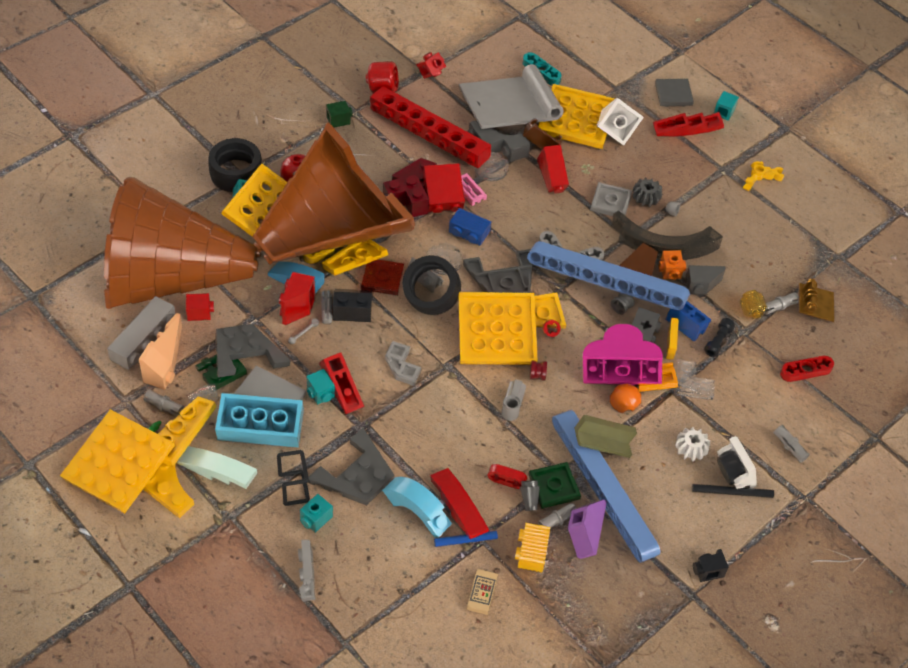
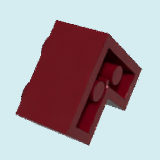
(409, 193)

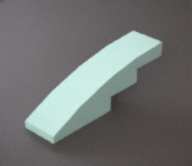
(217, 466)

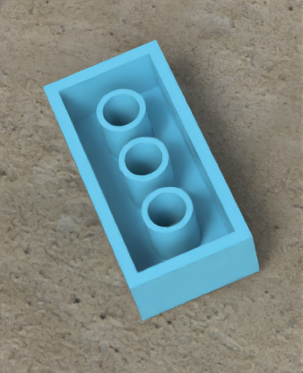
(259, 420)

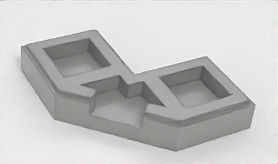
(401, 370)

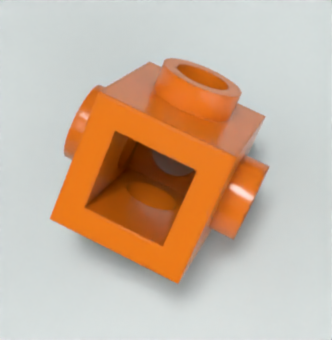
(672, 265)

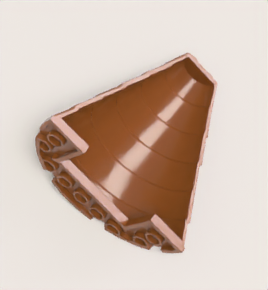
(328, 205)
(167, 248)

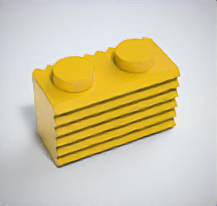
(533, 547)

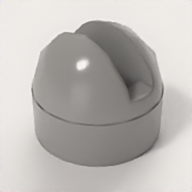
(673, 208)

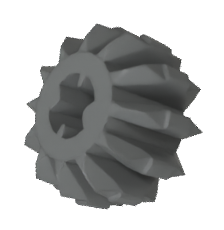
(647, 192)

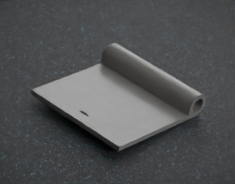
(512, 100)

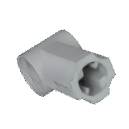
(513, 400)

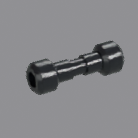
(713, 347)

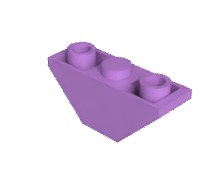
(586, 528)

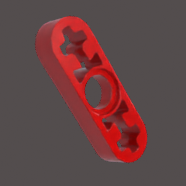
(801, 374)

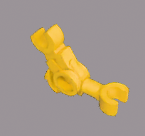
(759, 172)

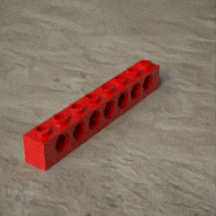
(430, 127)

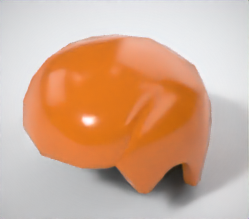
(625, 398)

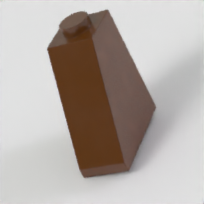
(641, 260)

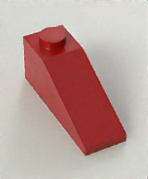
(344, 385)

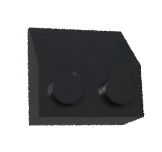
(352, 305)

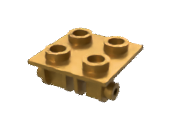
(816, 301)

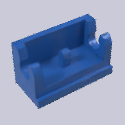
(691, 320)

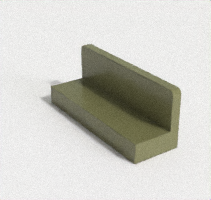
(605, 435)

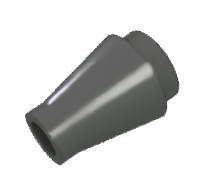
(530, 494)

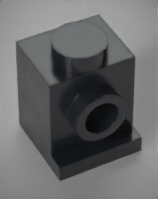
(711, 566)

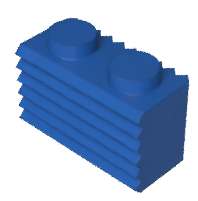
(469, 226)

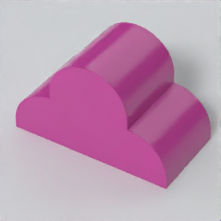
(622, 358)

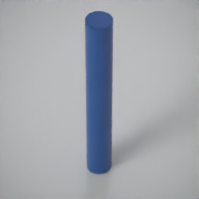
(460, 539)

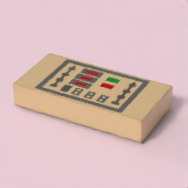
(482, 592)

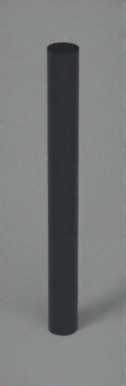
(732, 490)

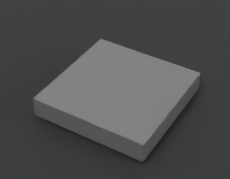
(610, 199)

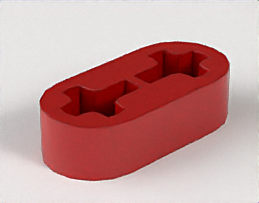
(506, 476)

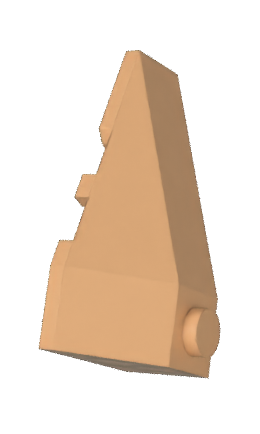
(160, 357)

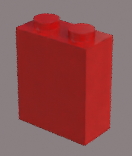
(444, 187)

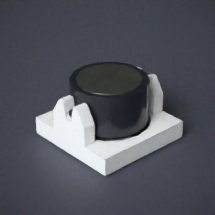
(736, 465)

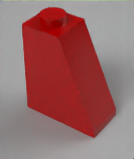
(553, 168)

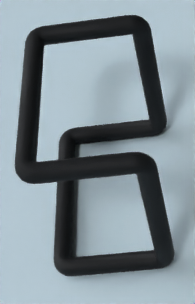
(304, 473)

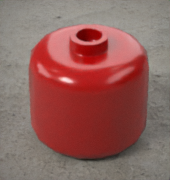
(381, 75)

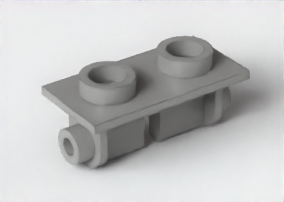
(429, 279)

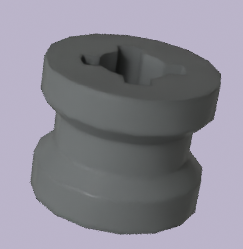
(622, 303)

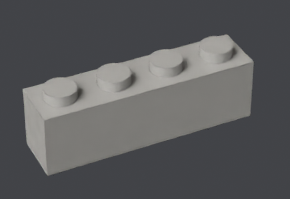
(140, 332)

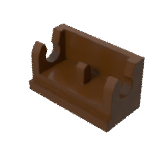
(539, 136)

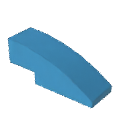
(283, 271)

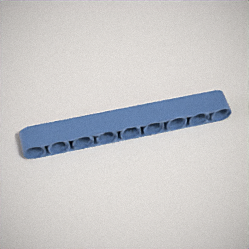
(608, 275)
(608, 488)

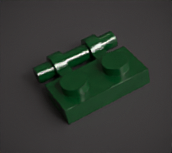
(211, 374)

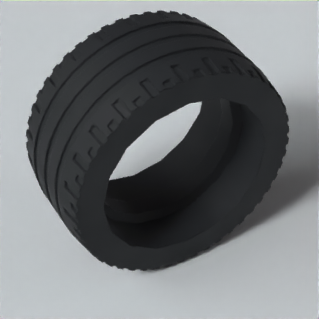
(232, 150)
(423, 265)

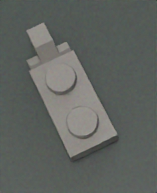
(305, 555)

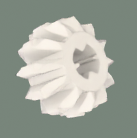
(692, 444)

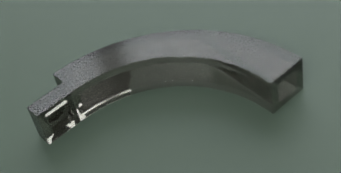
(691, 245)

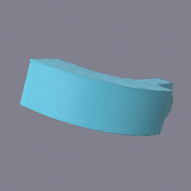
(417, 498)

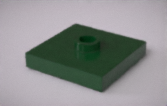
(556, 485)

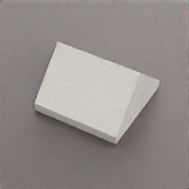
(619, 120)

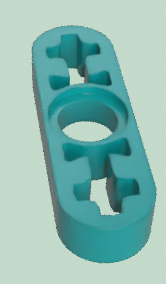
(551, 75)

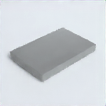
(266, 384)

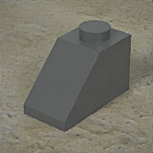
(703, 278)

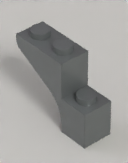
(512, 146)

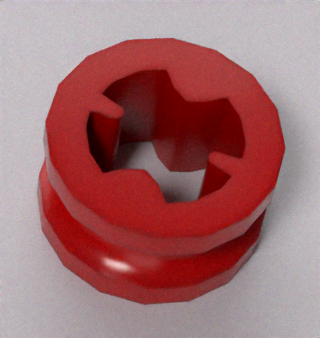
(551, 334)

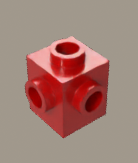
(431, 65)

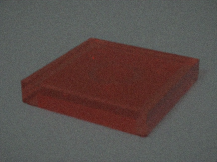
(383, 277)

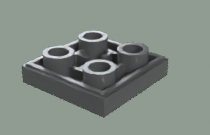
(674, 92)

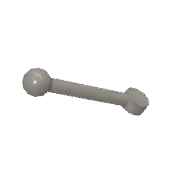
(314, 323)

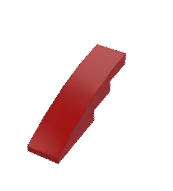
(683, 126)
(459, 503)

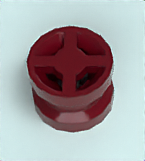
(538, 370)

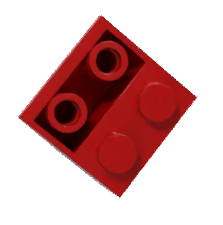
(298, 297)

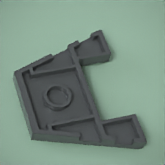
(503, 280)
(245, 342)
(363, 478)

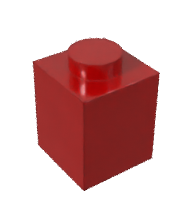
(199, 307)

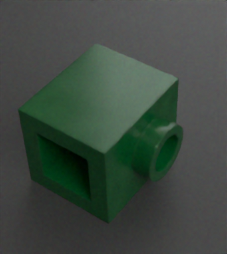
(339, 114)

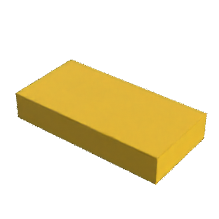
(672, 338)

